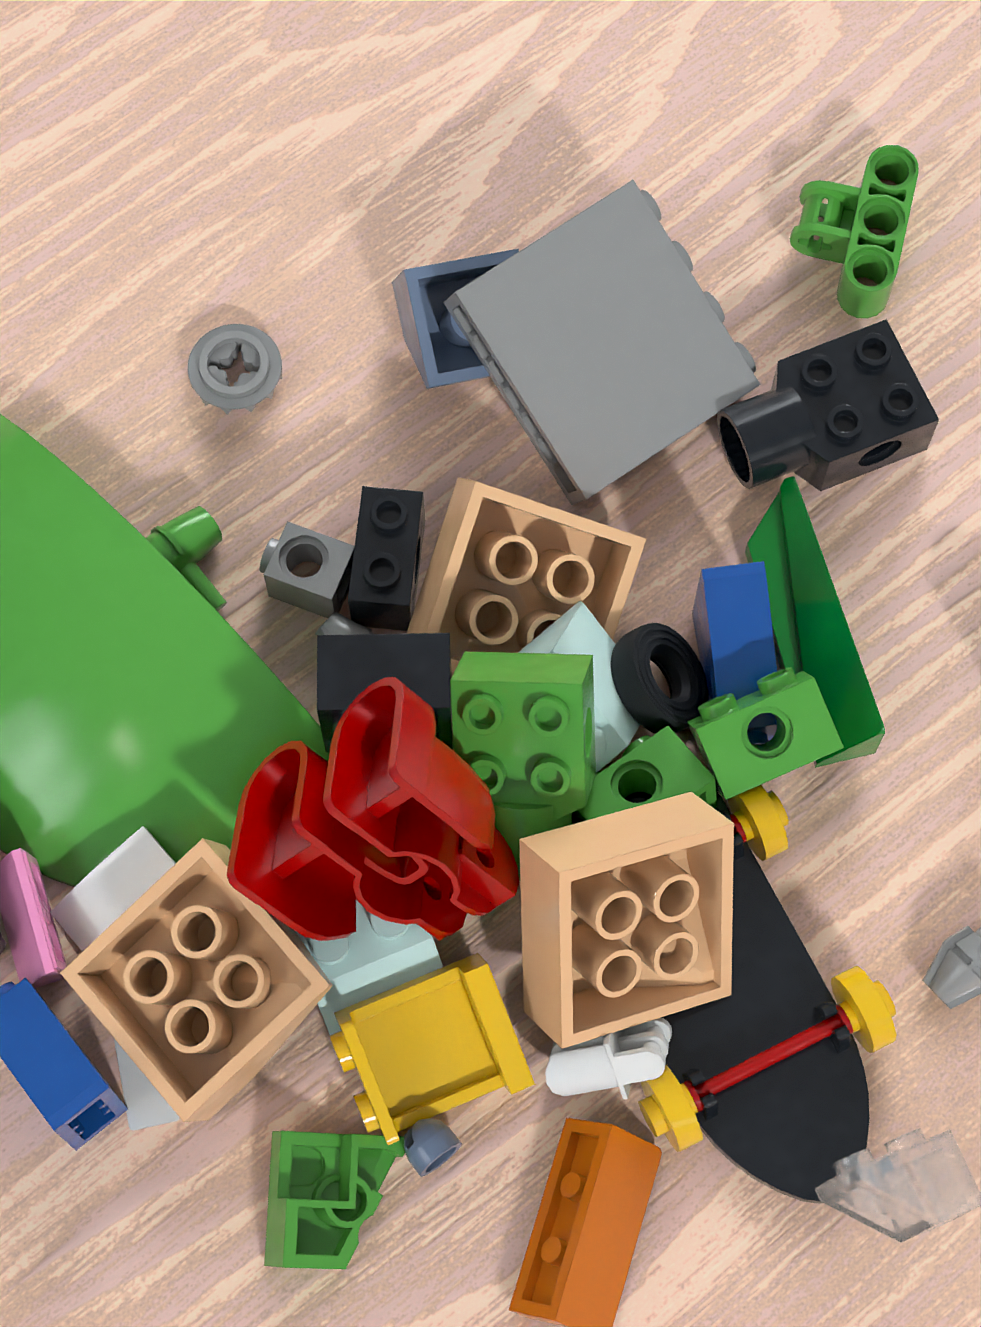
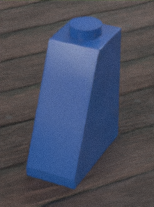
(736, 636)
(53, 1067)

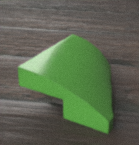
(322, 1194)

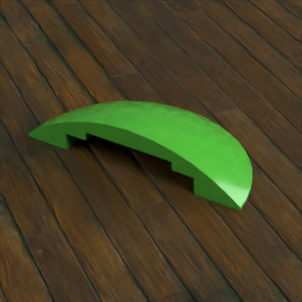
(116, 682)

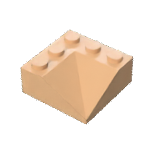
(515, 568)
(626, 918)
(198, 983)

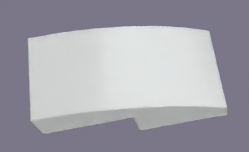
(112, 887)

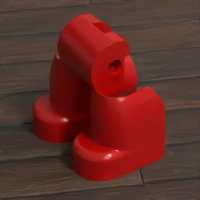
(377, 823)

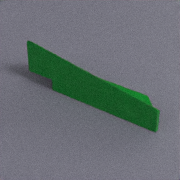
(811, 624)

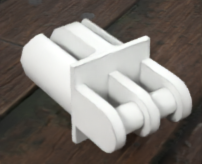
(610, 1060)

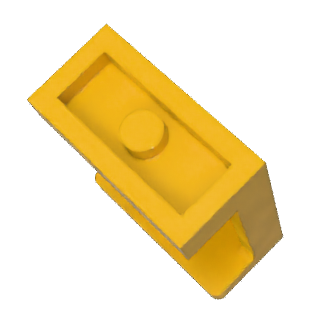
(430, 1046)

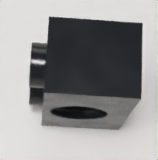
(386, 558)

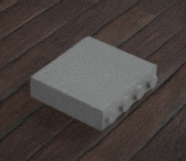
(603, 342)

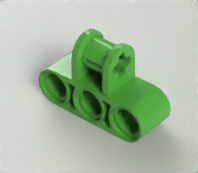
(846, 224)

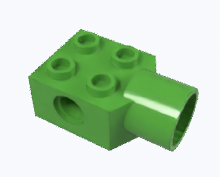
(527, 735)

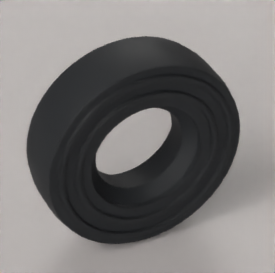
(638, 687)

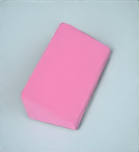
(29, 921)

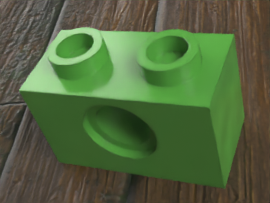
(802, 732)
(653, 766)

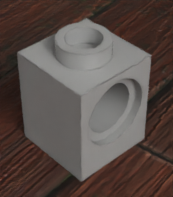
(319, 593)

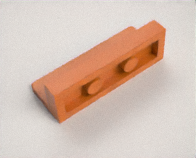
(586, 1226)

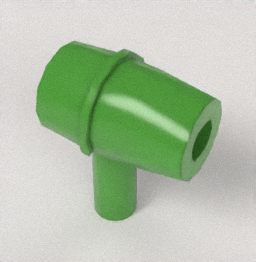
(185, 543)

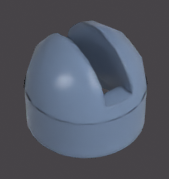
(430, 1145)

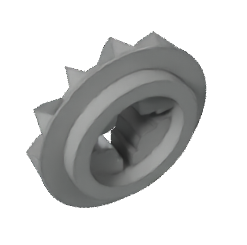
(219, 350)

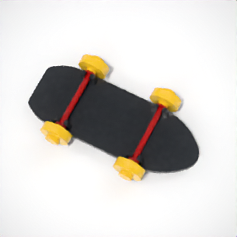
(776, 1060)

